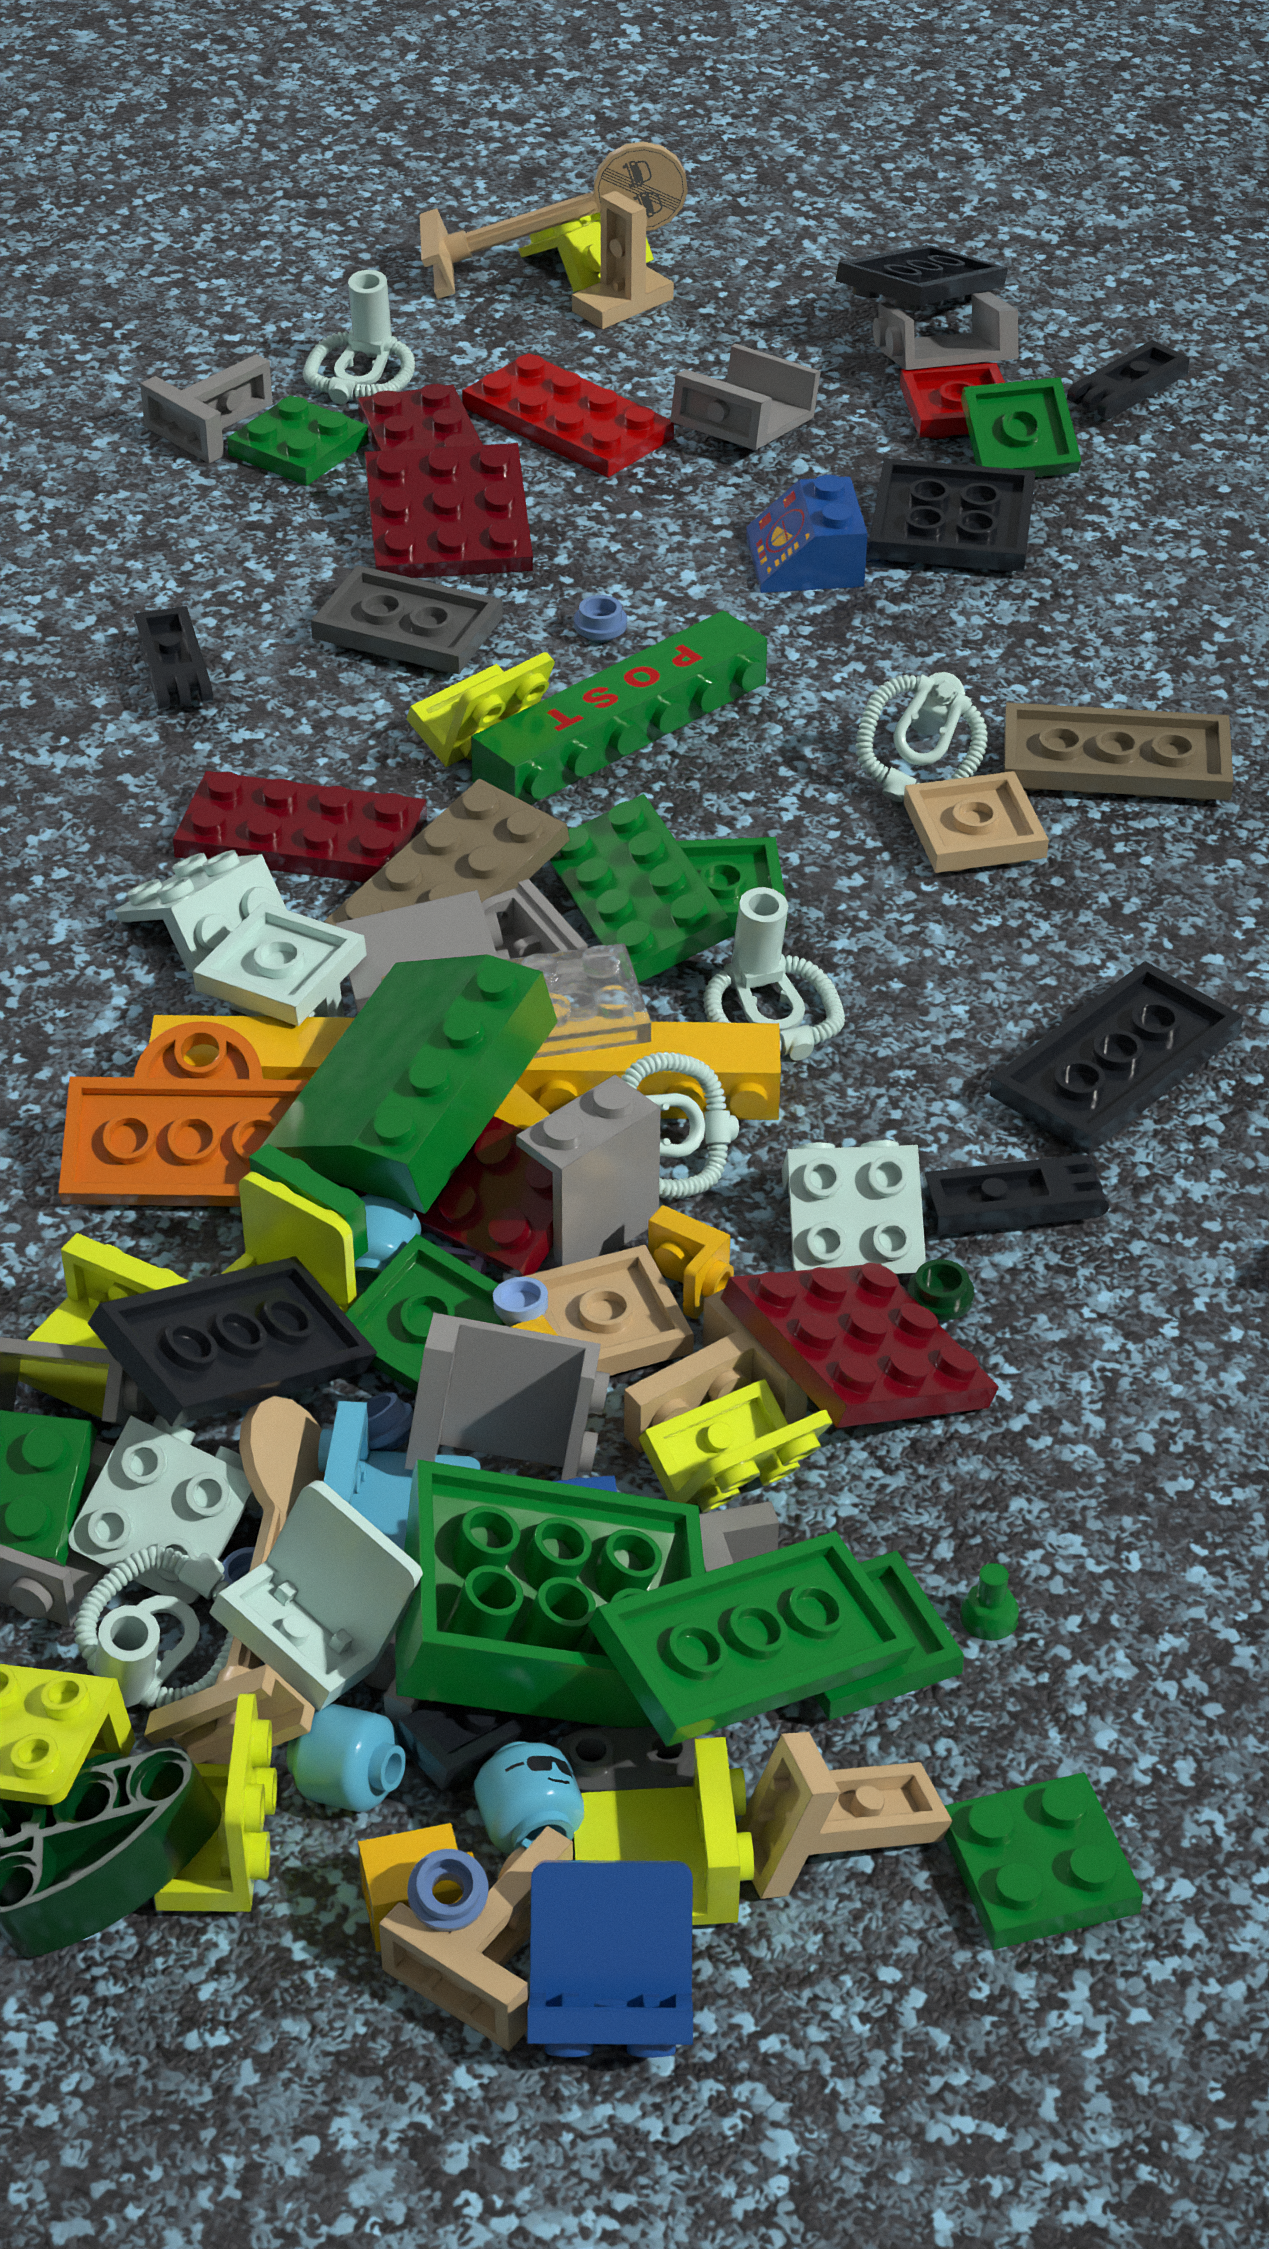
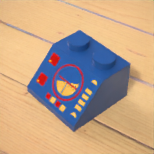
(810, 538)

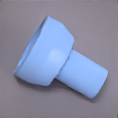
(520, 1300)

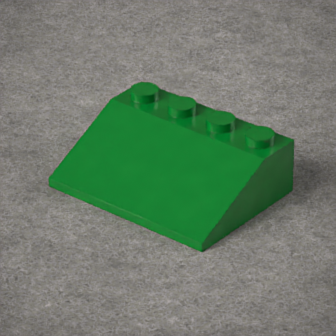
(418, 1075)
(515, 1582)

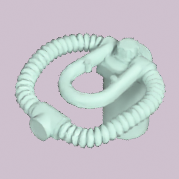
(369, 335)
(932, 711)
(760, 961)
(718, 1126)
(131, 1634)

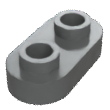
(627, 1759)

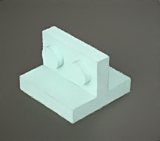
(281, 966)

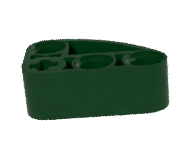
(99, 1849)

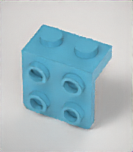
(370, 1479)

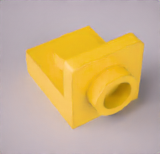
(690, 1254)

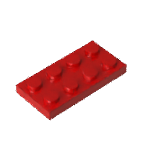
(568, 414)

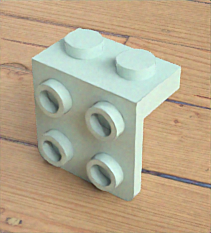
(203, 900)
(855, 1206)
(162, 1495)
(322, 1597)

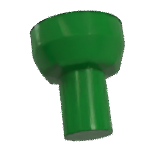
(990, 1608)

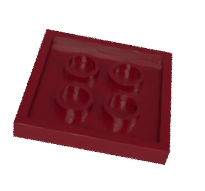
(448, 511)
(859, 1343)

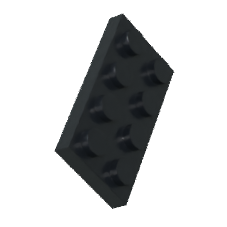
(920, 276)
(1116, 1057)
(231, 1339)

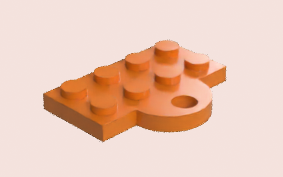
(173, 1127)

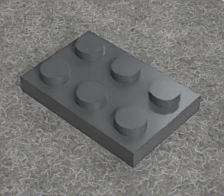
(407, 619)

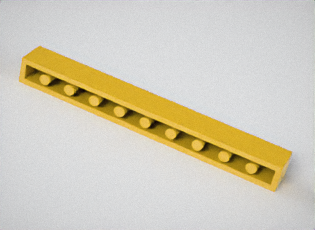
(739, 1053)

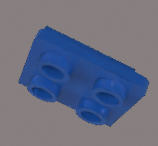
(611, 1956)

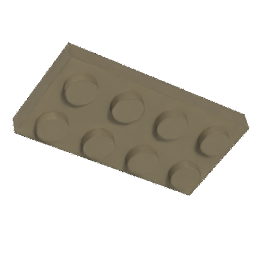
(1119, 751)
(475, 844)

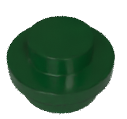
(942, 1289)

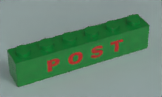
(620, 708)

